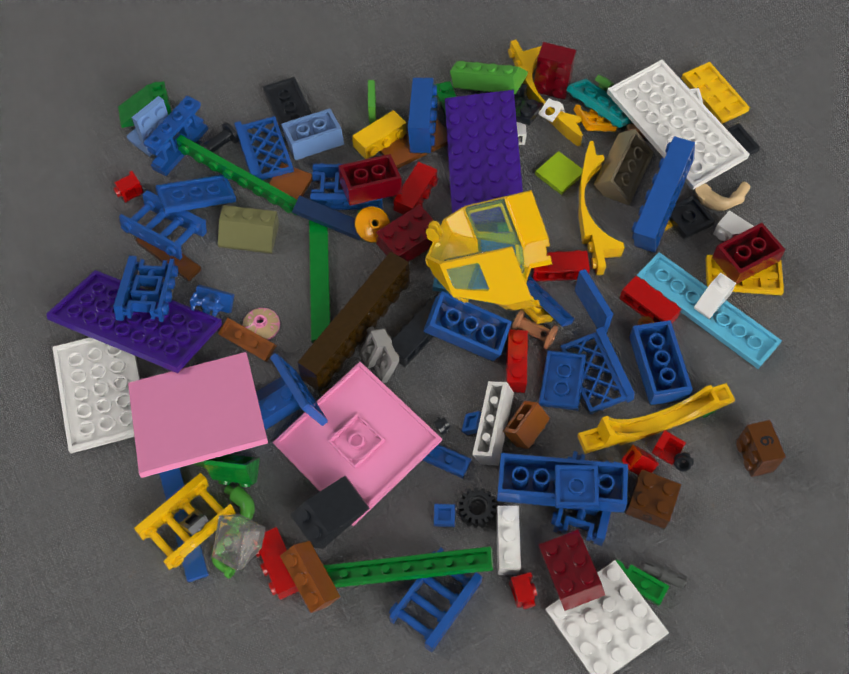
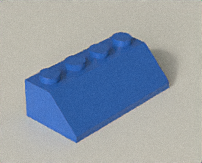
(276, 402)

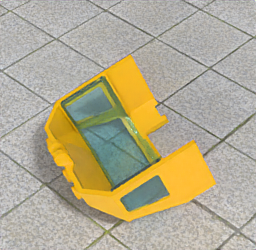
(489, 251)

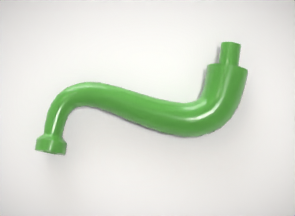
(247, 509)

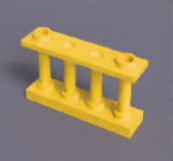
(165, 515)

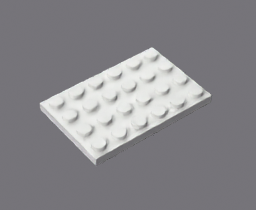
(95, 392)

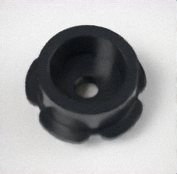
(442, 425)
(683, 466)

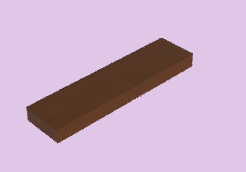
(186, 267)

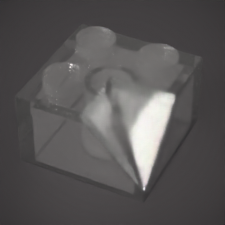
(237, 540)

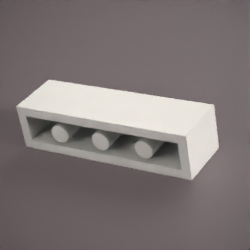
(492, 423)

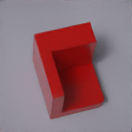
(668, 447)
(639, 460)

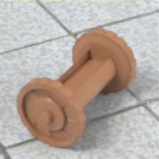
(534, 329)

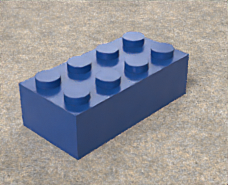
(422, 115)
(467, 326)
(660, 362)

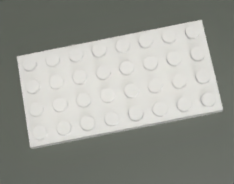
(667, 108)

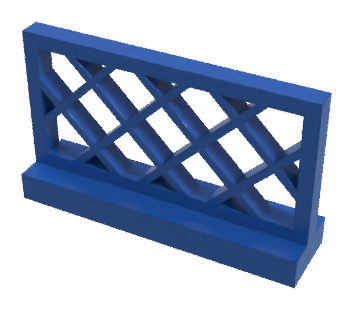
(251, 156)
(614, 368)

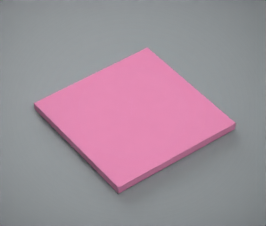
(195, 414)
(366, 438)

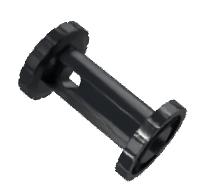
(228, 134)

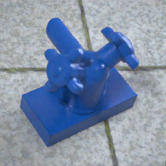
(212, 300)

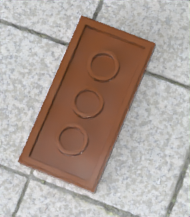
(401, 149)

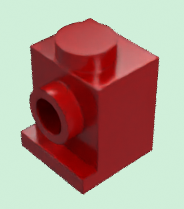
(128, 187)
(523, 591)

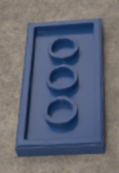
(195, 194)
(299, 389)

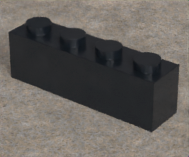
(411, 336)

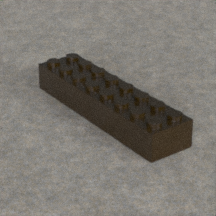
(350, 324)

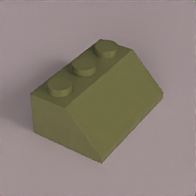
(247, 229)

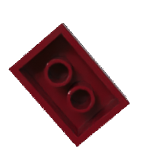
(554, 70)
(370, 179)
(406, 234)
(748, 253)
(571, 570)

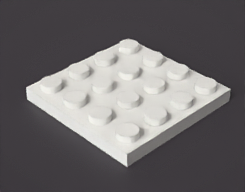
(610, 628)

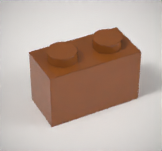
(526, 424)

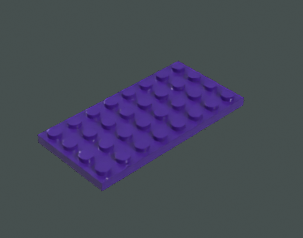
(482, 147)
(165, 343)

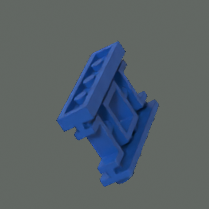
(161, 140)
(334, 200)
(145, 300)
(579, 522)

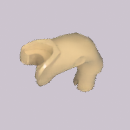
(717, 202)

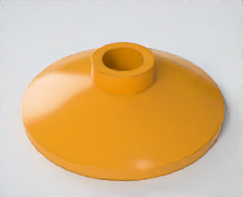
(364, 220)

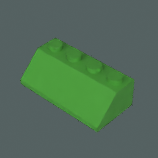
(487, 76)

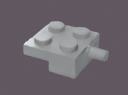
(379, 353)

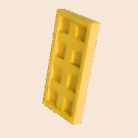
(716, 92)
(765, 282)

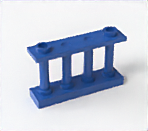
(191, 222)
(445, 619)

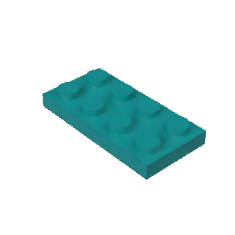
(598, 100)

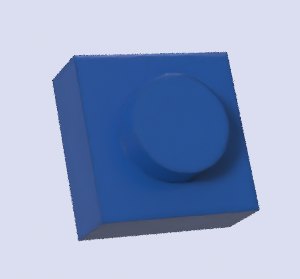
(471, 423)
(444, 515)

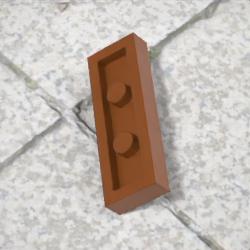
(247, 339)

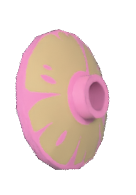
(266, 329)

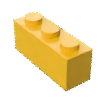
(379, 134)

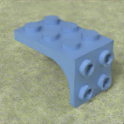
(146, 122)

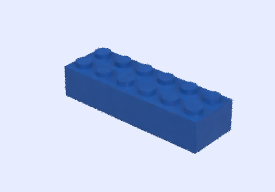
(664, 194)
(532, 481)

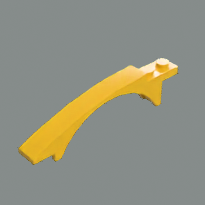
(564, 122)
(599, 243)
(625, 431)

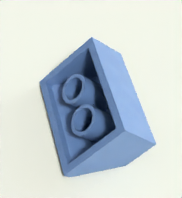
(313, 134)

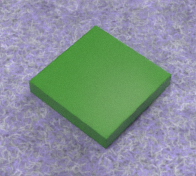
(371, 101)

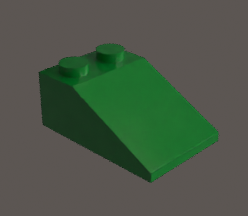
(140, 100)
(233, 469)

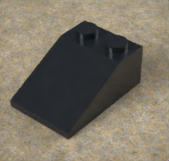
(329, 512)

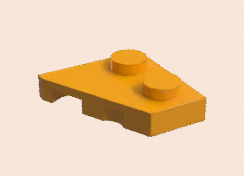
(592, 121)

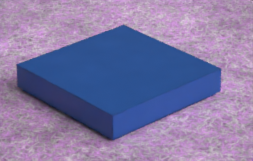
(576, 486)

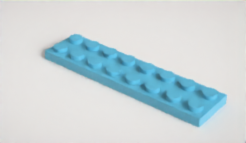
(727, 323)

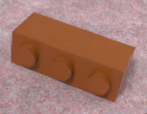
(310, 576)

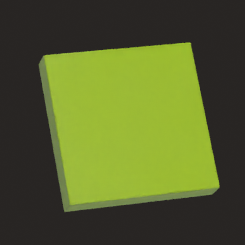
(559, 172)

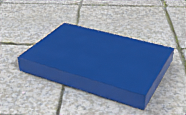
(593, 300)
(562, 380)

